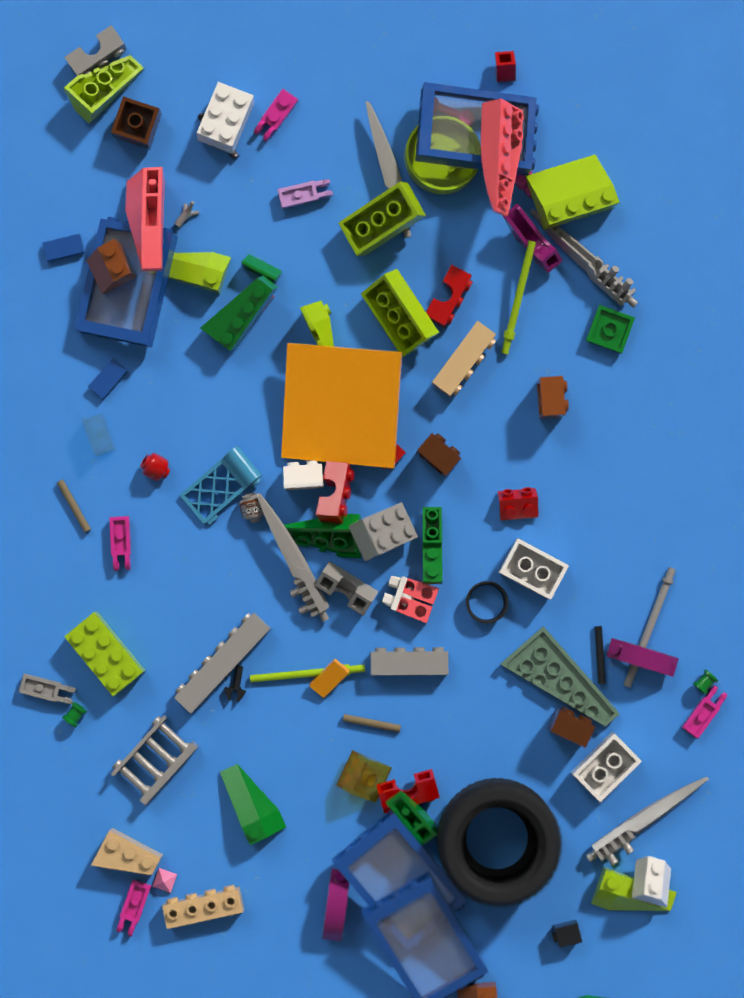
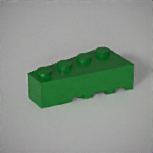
(239, 314)

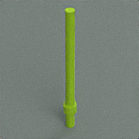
(509, 334)
(300, 674)

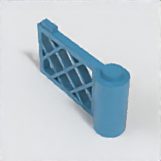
(243, 472)

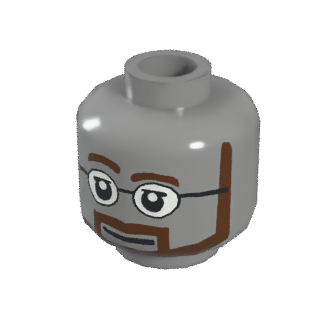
(251, 508)

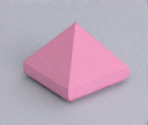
(164, 880)

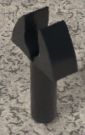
(236, 684)

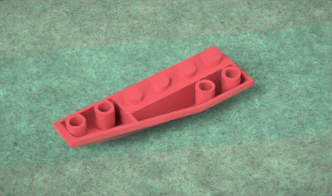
(500, 151)
(146, 215)

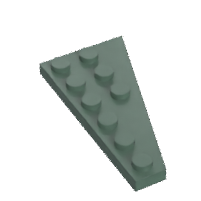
(553, 670)

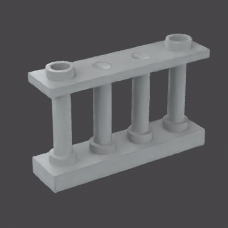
(172, 762)

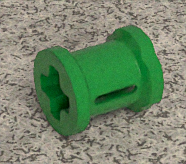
(705, 682)
(74, 714)

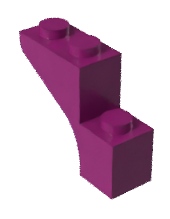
(524, 231)

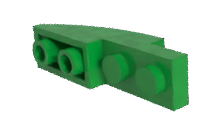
(432, 545)

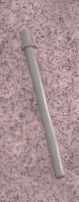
(667, 580)

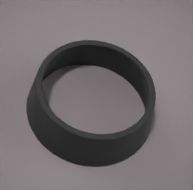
(505, 605)

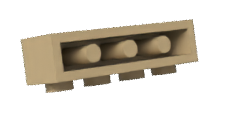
(463, 359)
(203, 907)

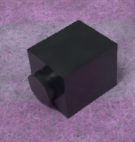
(566, 933)

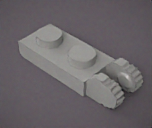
(44, 688)

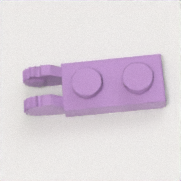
(303, 193)

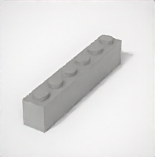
(222, 662)

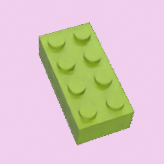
(382, 219)
(399, 312)
(104, 653)

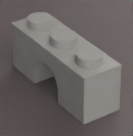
(111, 47)
(337, 579)

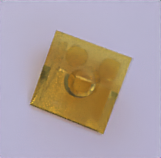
(362, 775)

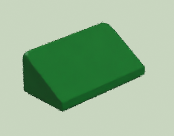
(261, 268)

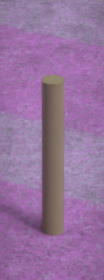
(73, 505)
(371, 723)

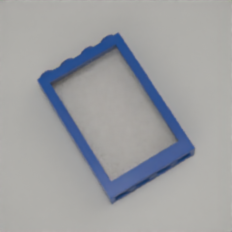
(452, 126)
(134, 308)
(389, 858)
(424, 939)

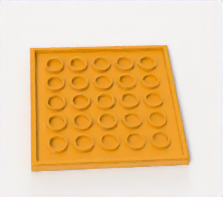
(341, 405)

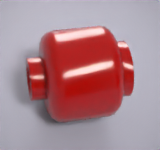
(155, 467)

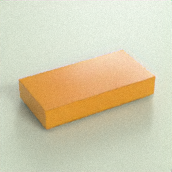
(329, 678)

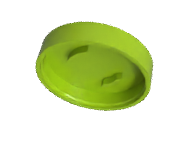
(435, 177)

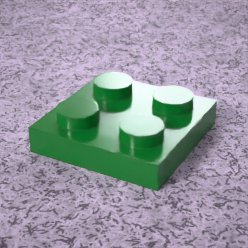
(610, 329)

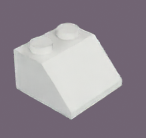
(303, 476)
(651, 881)

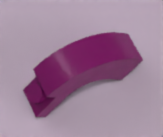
(642, 657)
(336, 906)

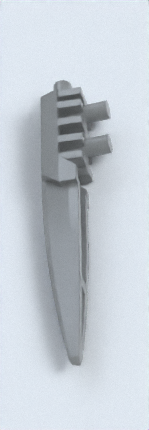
(385, 155)
(593, 266)
(298, 566)
(624, 833)

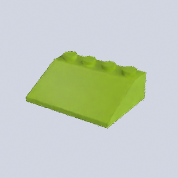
(571, 191)

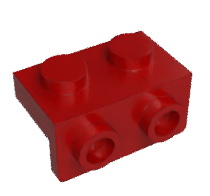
(518, 503)

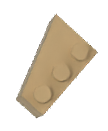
(126, 854)

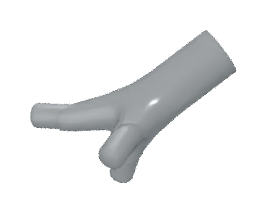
(186, 214)

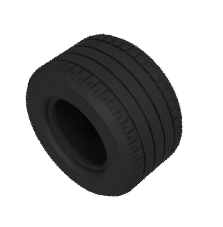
(511, 883)

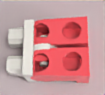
(405, 597)

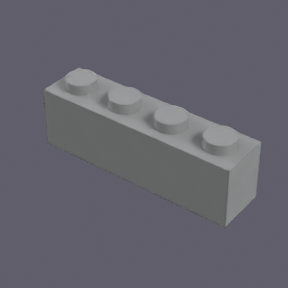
(409, 662)

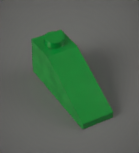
(413, 817)

